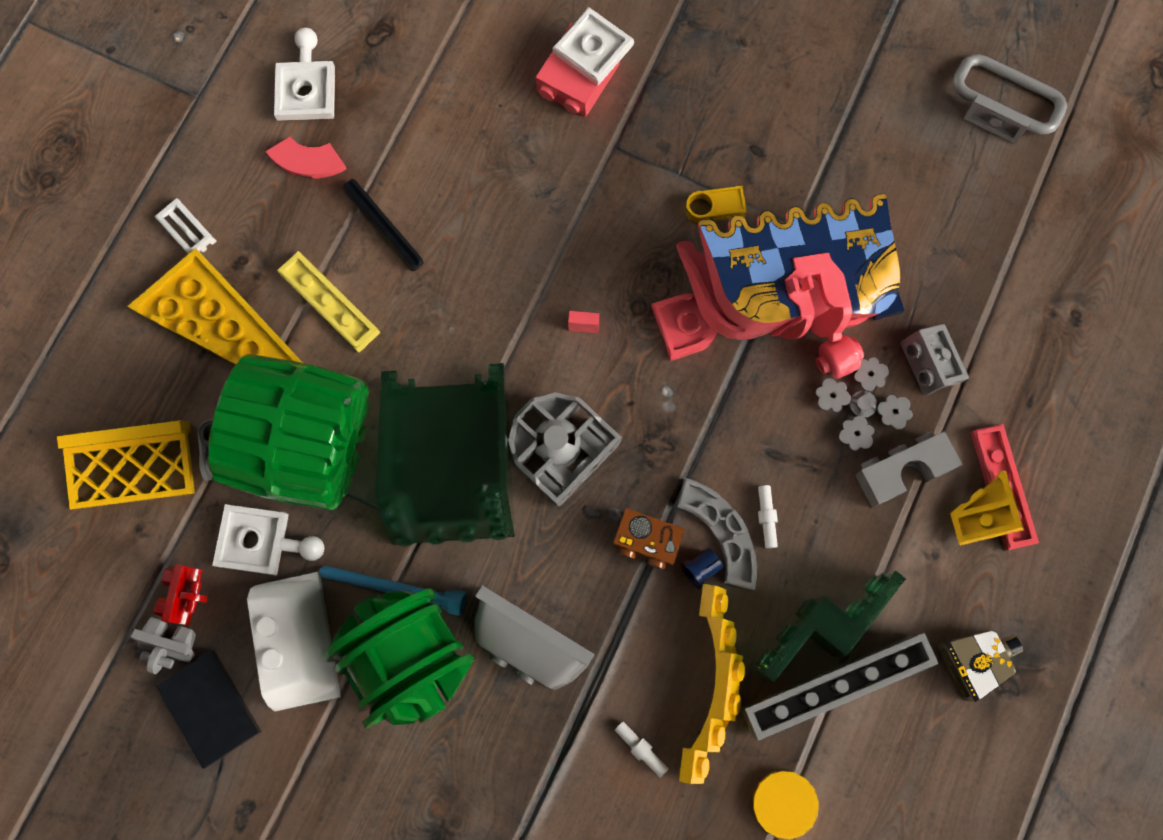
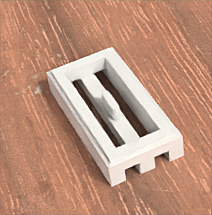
(200, 244)

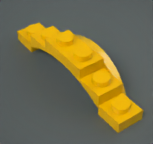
(726, 697)

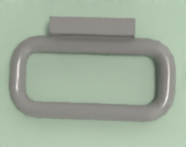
(998, 117)

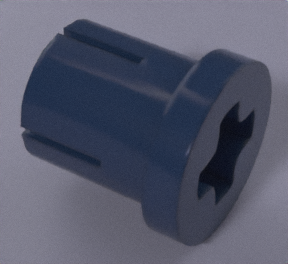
(701, 567)

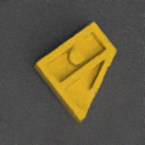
(987, 513)

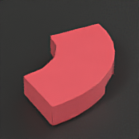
(306, 161)

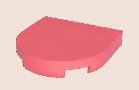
(682, 326)

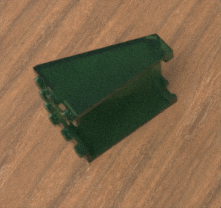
(444, 460)

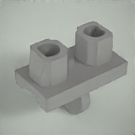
(153, 640)

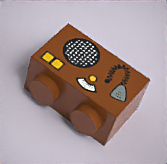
(648, 539)

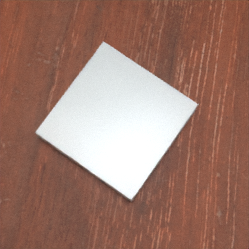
(593, 46)

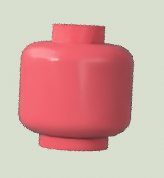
(839, 357)

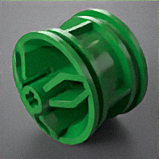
(399, 657)

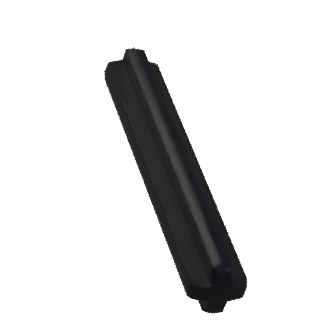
(383, 225)

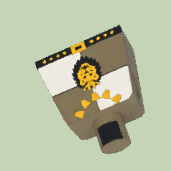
(980, 662)

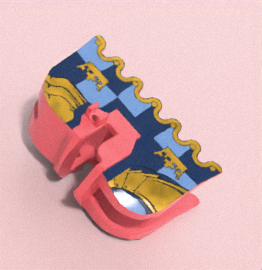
(796, 272)

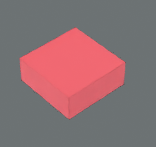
(583, 322)

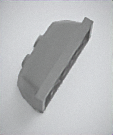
(527, 643)

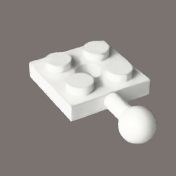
(294, 75)
(266, 555)

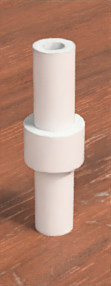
(767, 517)
(641, 749)

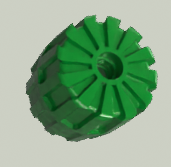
(288, 431)

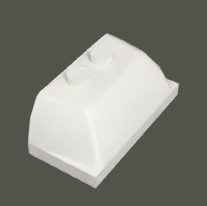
(290, 642)

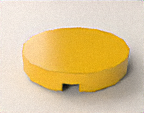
(785, 804)

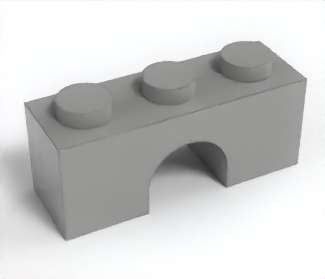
(930, 455)

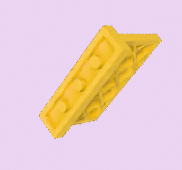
(119, 439)

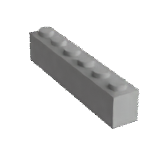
(839, 686)

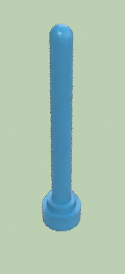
(452, 601)

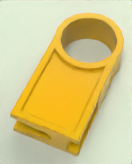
(723, 203)

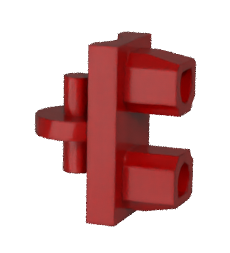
(182, 594)

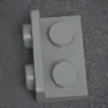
(934, 359)

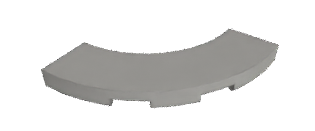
(727, 528)

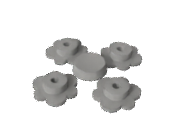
(864, 404)

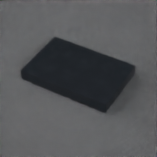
(208, 709)

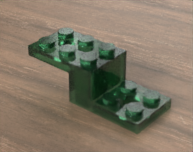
(829, 625)

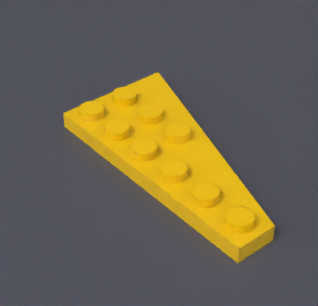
(209, 312)

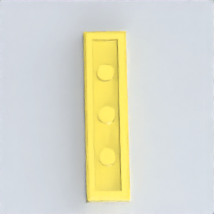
(328, 301)

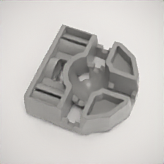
(593, 437)

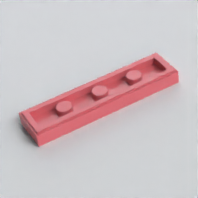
(996, 456)

